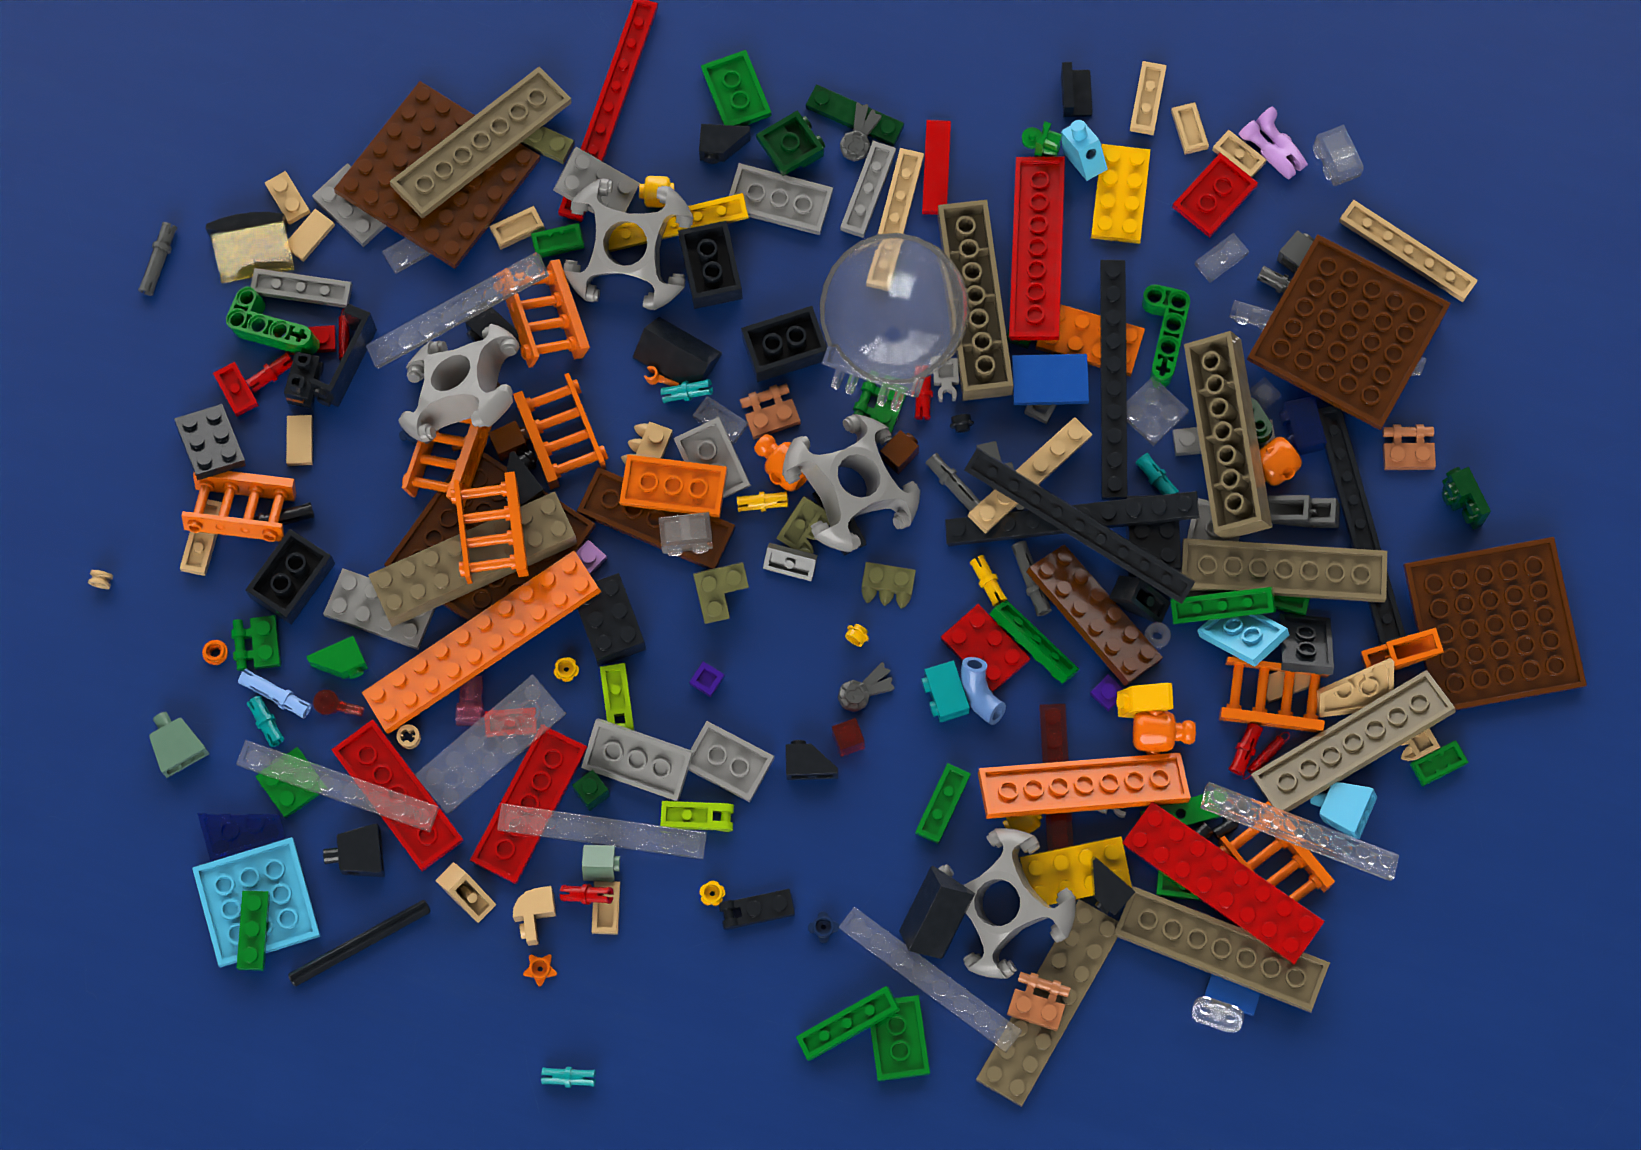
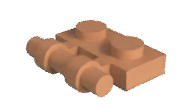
(772, 418)
(1408, 455)
(1036, 1008)

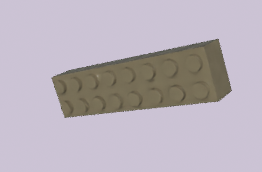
(984, 349)
(1227, 435)
(434, 574)

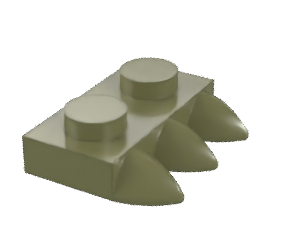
(799, 525)
(888, 581)

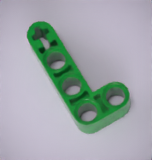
(253, 321)
(1167, 337)

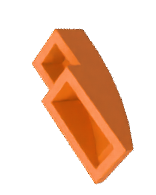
(1405, 650)

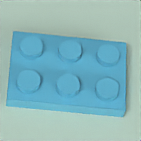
(1245, 636)

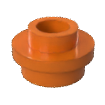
(212, 645)

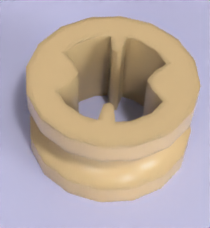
(100, 579)
(410, 729)

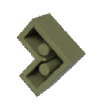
(712, 586)

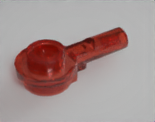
(327, 702)

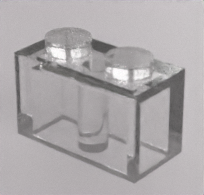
(1338, 155)
(685, 533)

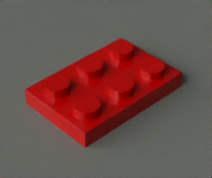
(1215, 195)
(983, 638)

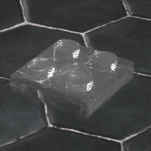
(1154, 411)

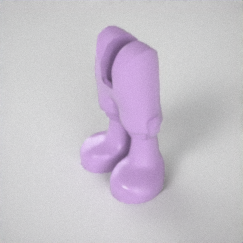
(1282, 153)

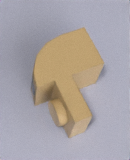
(531, 906)

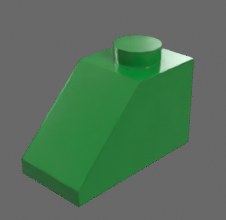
(340, 659)

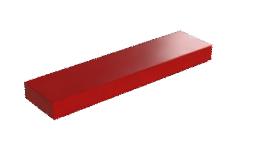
(936, 165)

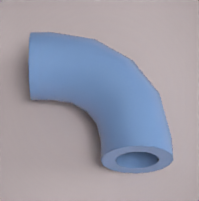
(977, 691)

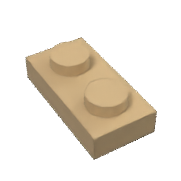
(1239, 153)
(287, 197)

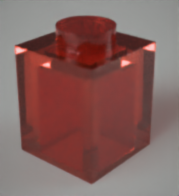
(848, 737)

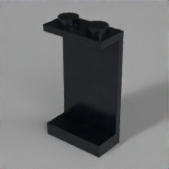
(365, 328)

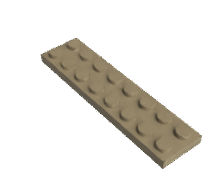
(480, 142)
(1286, 568)
(1353, 742)
(1219, 949)
(1075, 965)

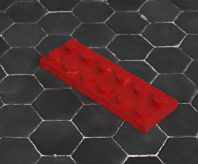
(373, 759)
(537, 784)

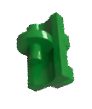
(1045, 142)

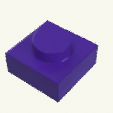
(706, 679)
(1106, 692)

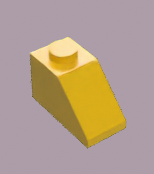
(1144, 699)

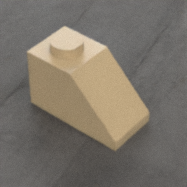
(465, 892)

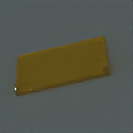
(251, 248)

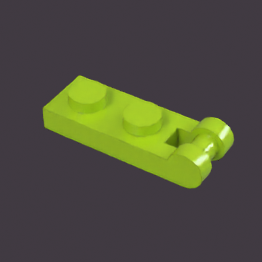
(616, 694)
(696, 815)

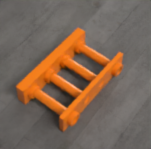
(567, 320)
(545, 449)
(465, 466)
(245, 484)
(510, 513)
(1284, 718)
(1301, 859)

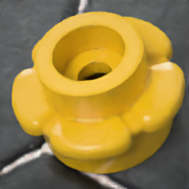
(857, 635)
(563, 663)
(705, 891)

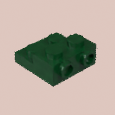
(791, 143)
(1463, 492)

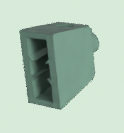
(175, 744)

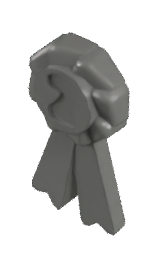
(855, 143)
(855, 695)

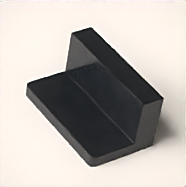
(1076, 91)

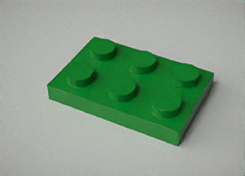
(736, 90)
(900, 1042)

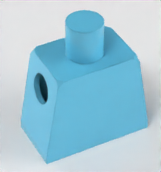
(1080, 142)
(1346, 807)

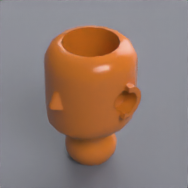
(775, 456)
(1279, 461)
(1158, 731)

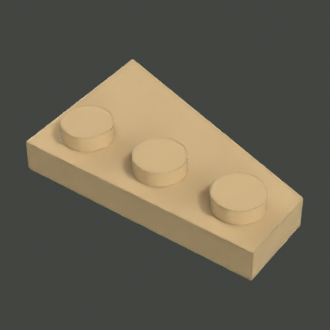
(1356, 690)

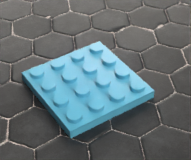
(265, 868)

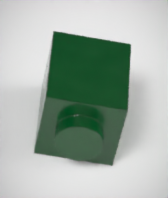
(591, 790)

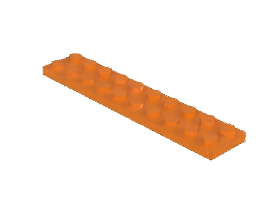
(481, 642)

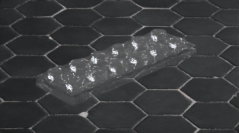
(490, 744)

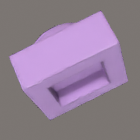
(591, 556)

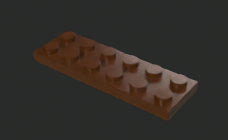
(603, 506)
(1094, 615)

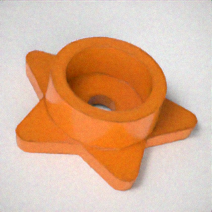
(535, 963)

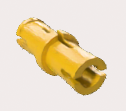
(762, 501)
(988, 580)

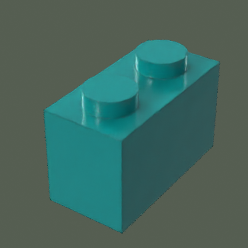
(946, 691)

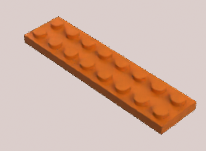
(1083, 785)

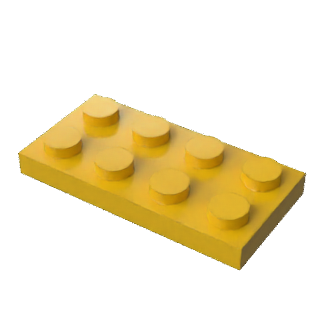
(1121, 194)
(1071, 868)

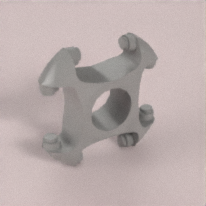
(649, 265)
(459, 384)
(840, 505)
(1031, 908)

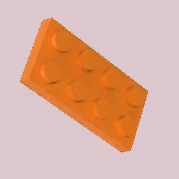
(1082, 336)
(673, 485)

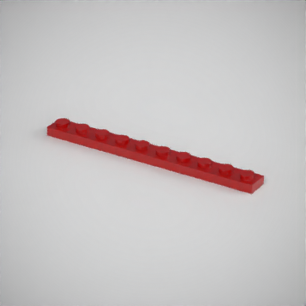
(616, 87)

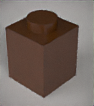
(508, 439)
(900, 451)

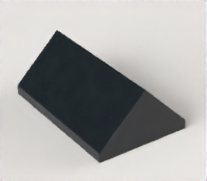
(675, 352)
(935, 914)

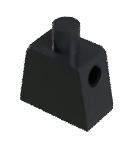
(358, 852)

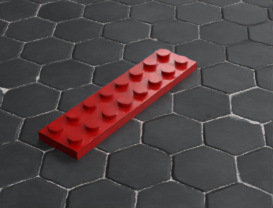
(1037, 248)
(1223, 883)

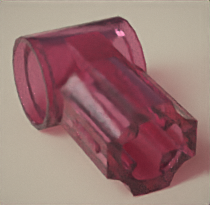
(470, 703)

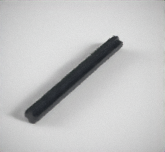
(359, 943)

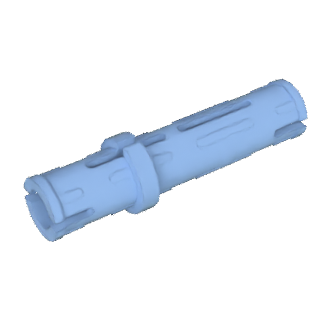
(284, 698)

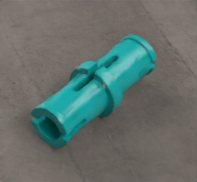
(686, 391)
(1156, 475)
(265, 721)
(568, 1077)

